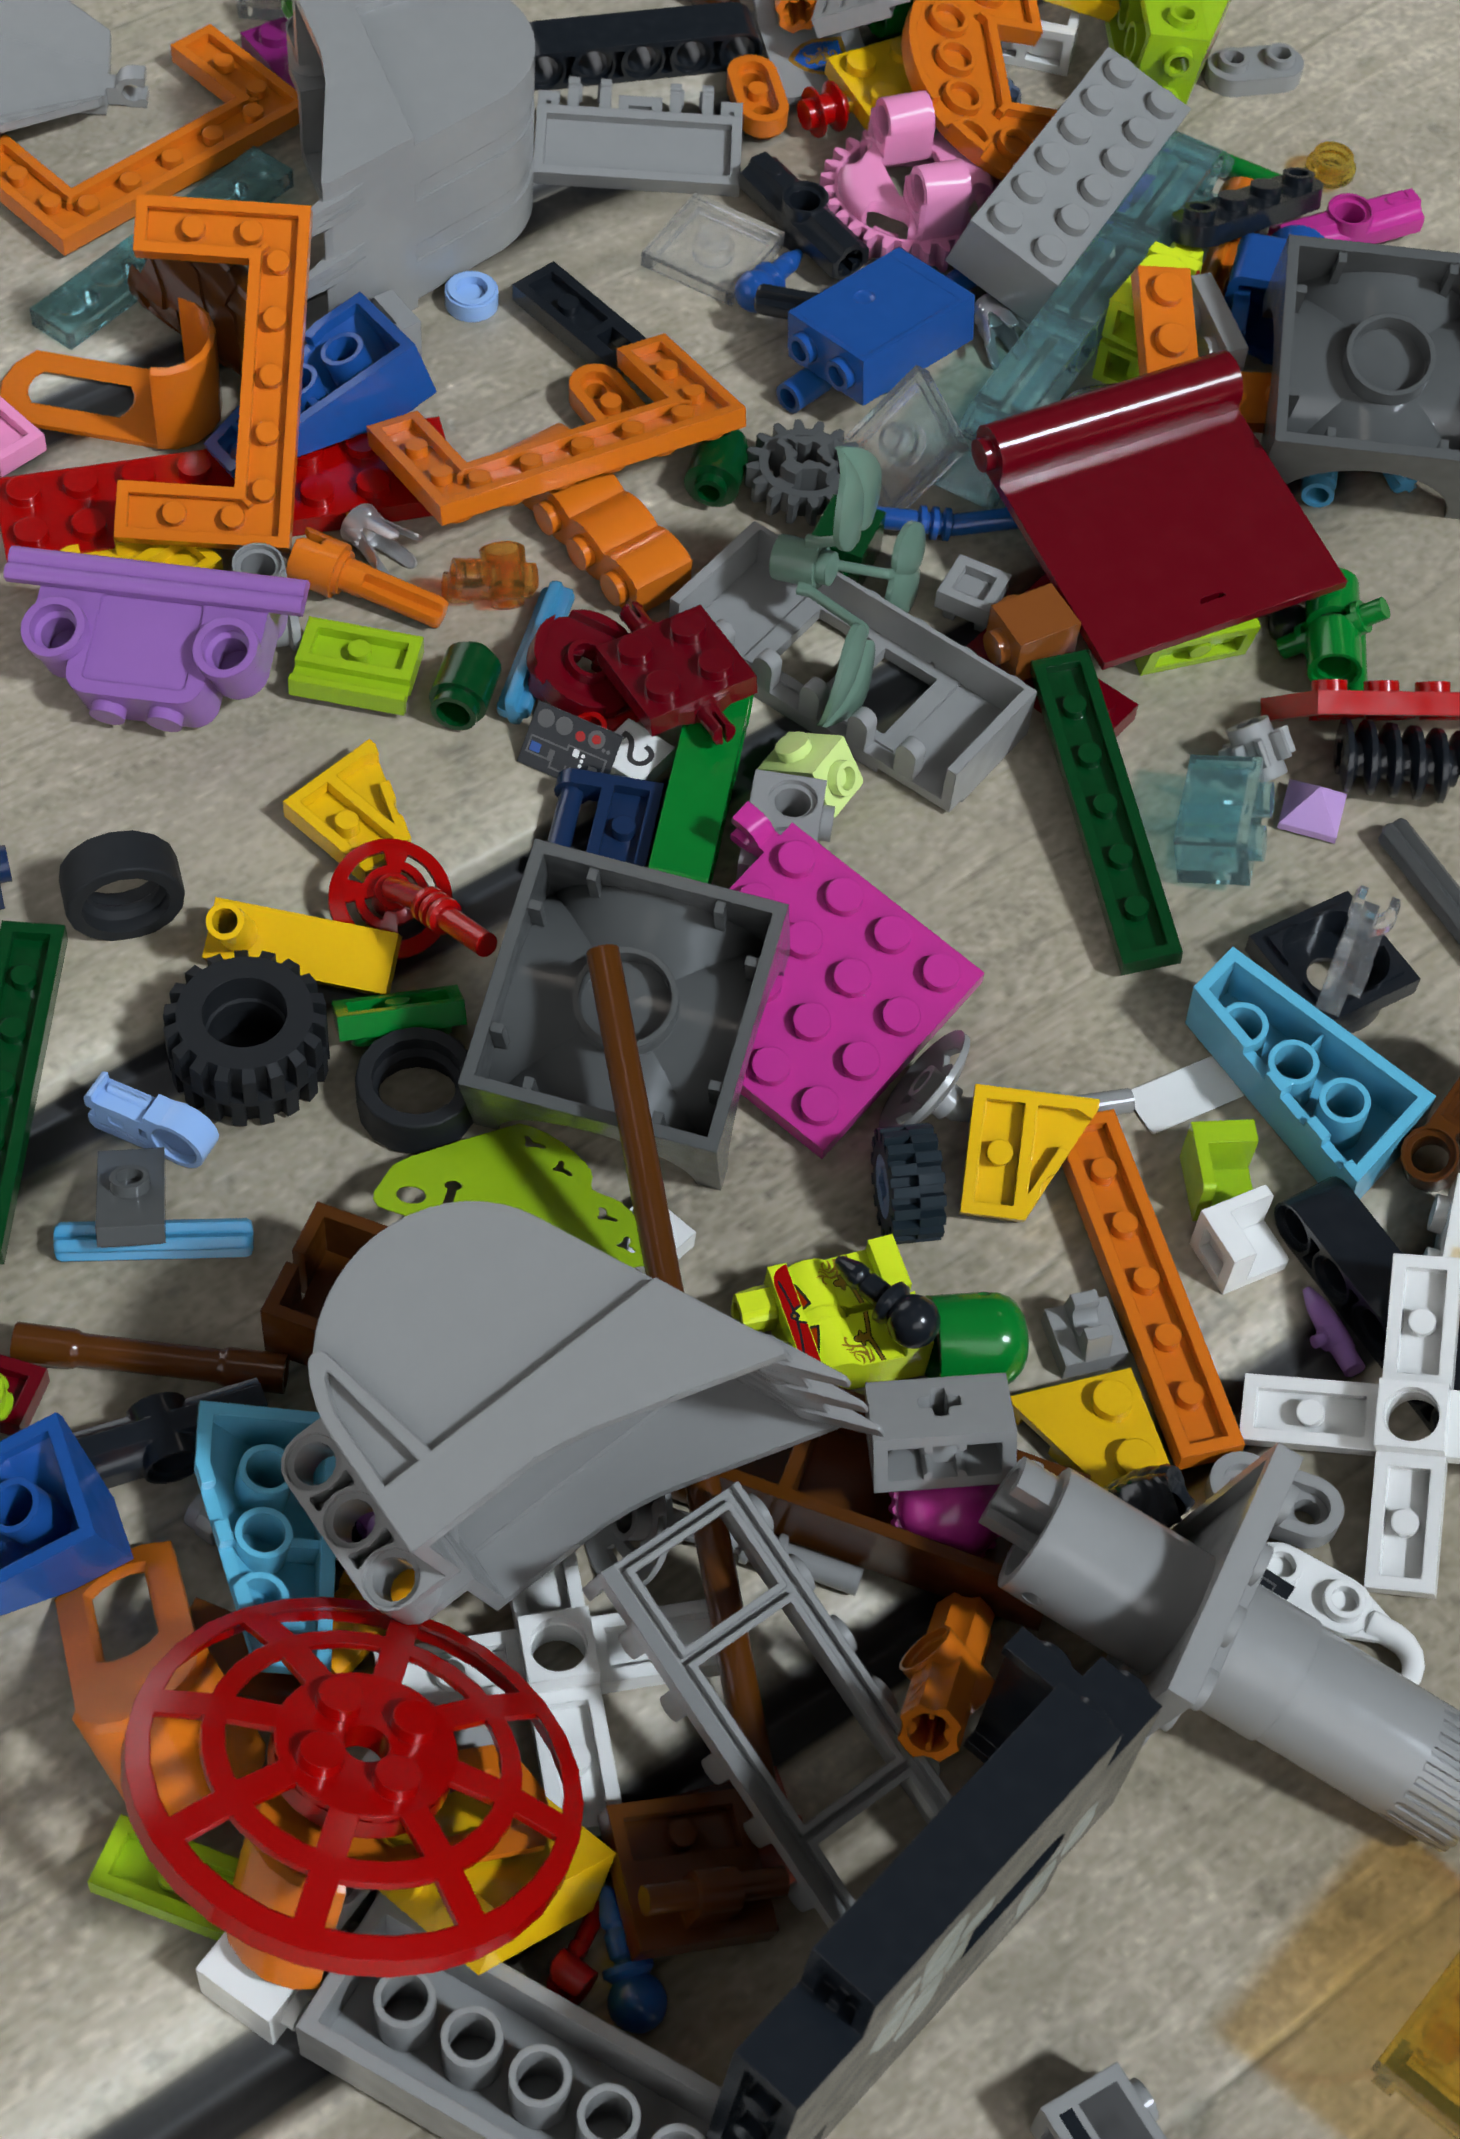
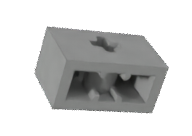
(941, 1432)

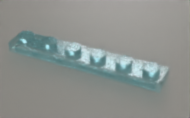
(102, 290)

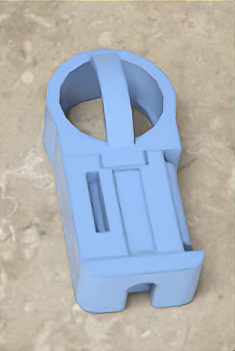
(151, 1121)

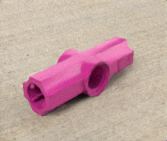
(1365, 220)

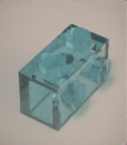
(1221, 820)

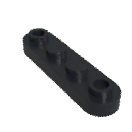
(1247, 209)

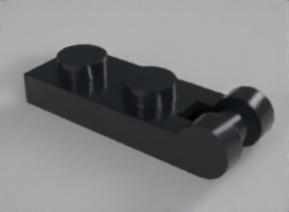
(574, 315)

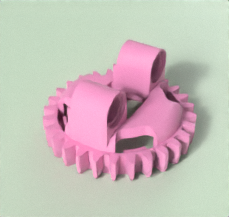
(933, 196)

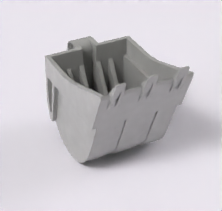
(412, 137)
(521, 1397)

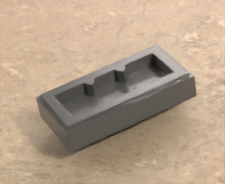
(131, 1197)

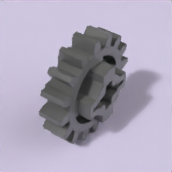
(802, 469)

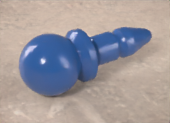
(767, 273)
(636, 1997)

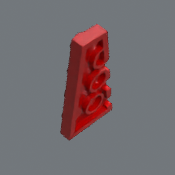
(1378, 701)

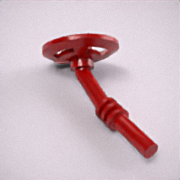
(402, 901)

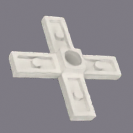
(1356, 1416)
(557, 1612)

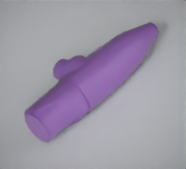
(1332, 1334)

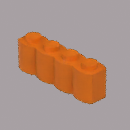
(612, 537)

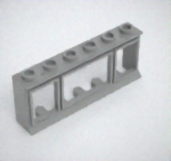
(731, 1753)

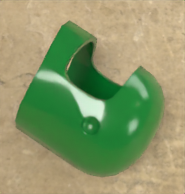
(979, 1336)

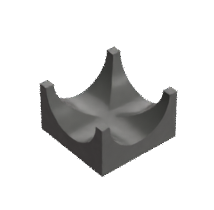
(1365, 362)
(696, 990)

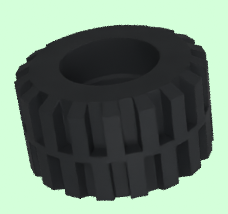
(240, 996)

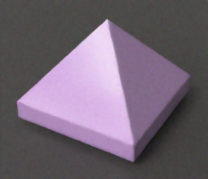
(1312, 811)

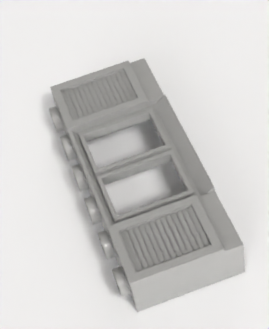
(939, 744)

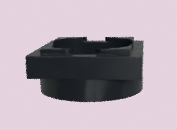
(1312, 937)

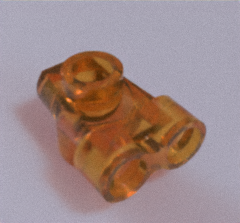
(495, 576)

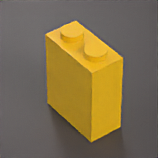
(502, 1878)

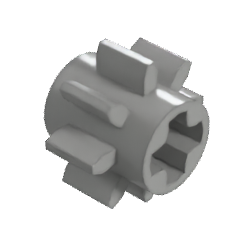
(1260, 739)

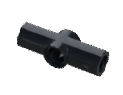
(804, 216)
(157, 1435)

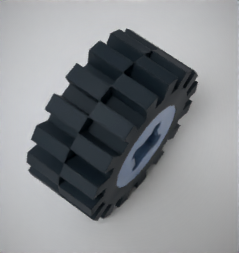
(908, 1183)

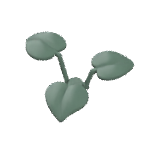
(812, 564)

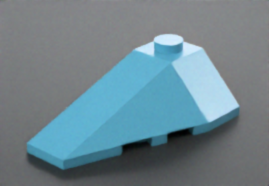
(256, 1520)

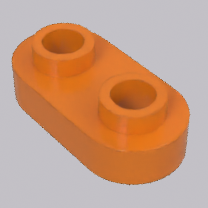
(759, 87)
(600, 392)

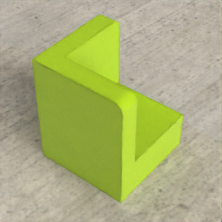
(1217, 1161)

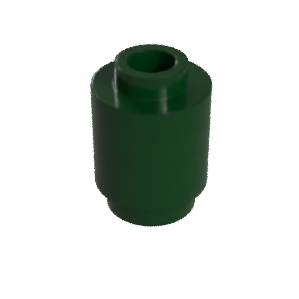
(717, 469)
(464, 685)

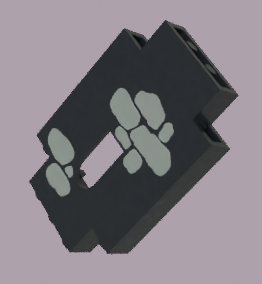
(881, 1973)

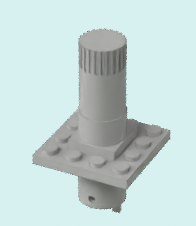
(1209, 1638)

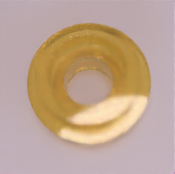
(1332, 164)

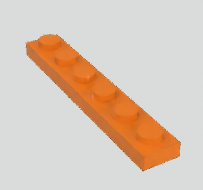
(1150, 1297)

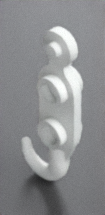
(1344, 1606)

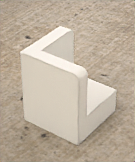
(1237, 1242)

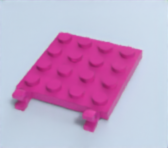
(856, 990)

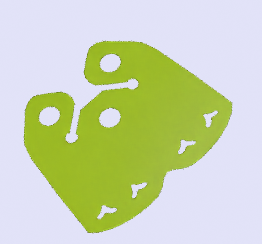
(506, 1172)

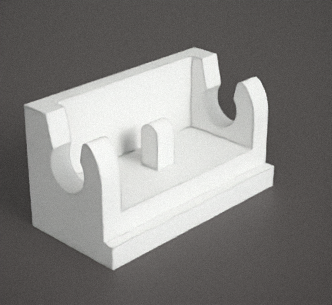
(1052, 51)

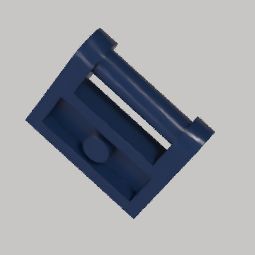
(623, 817)

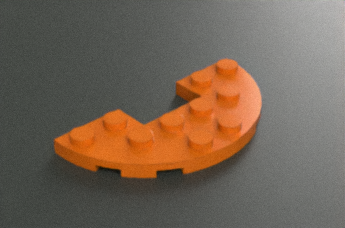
(959, 61)

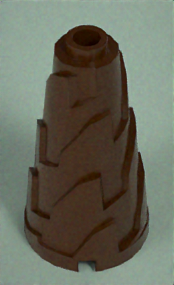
(213, 286)

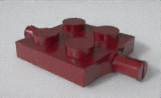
(677, 671)

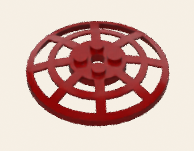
(351, 1795)

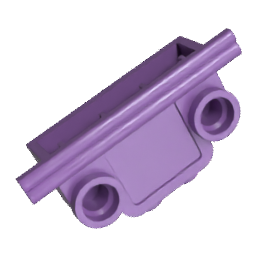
(153, 634)

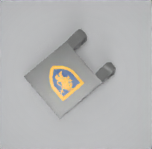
(799, 55)

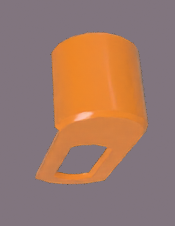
(170, 404)
(107, 1689)
(281, 1886)

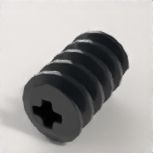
(1396, 758)

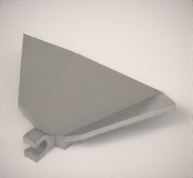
(59, 65)

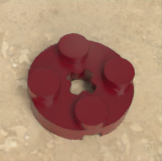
(554, 669)

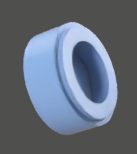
(471, 296)

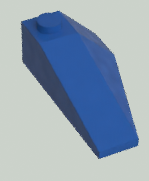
(353, 376)
(53, 1517)

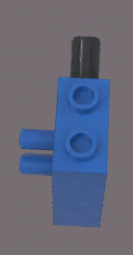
(873, 323)

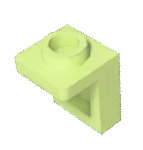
(819, 758)

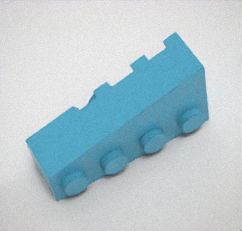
(1306, 1074)

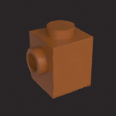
(1030, 629)

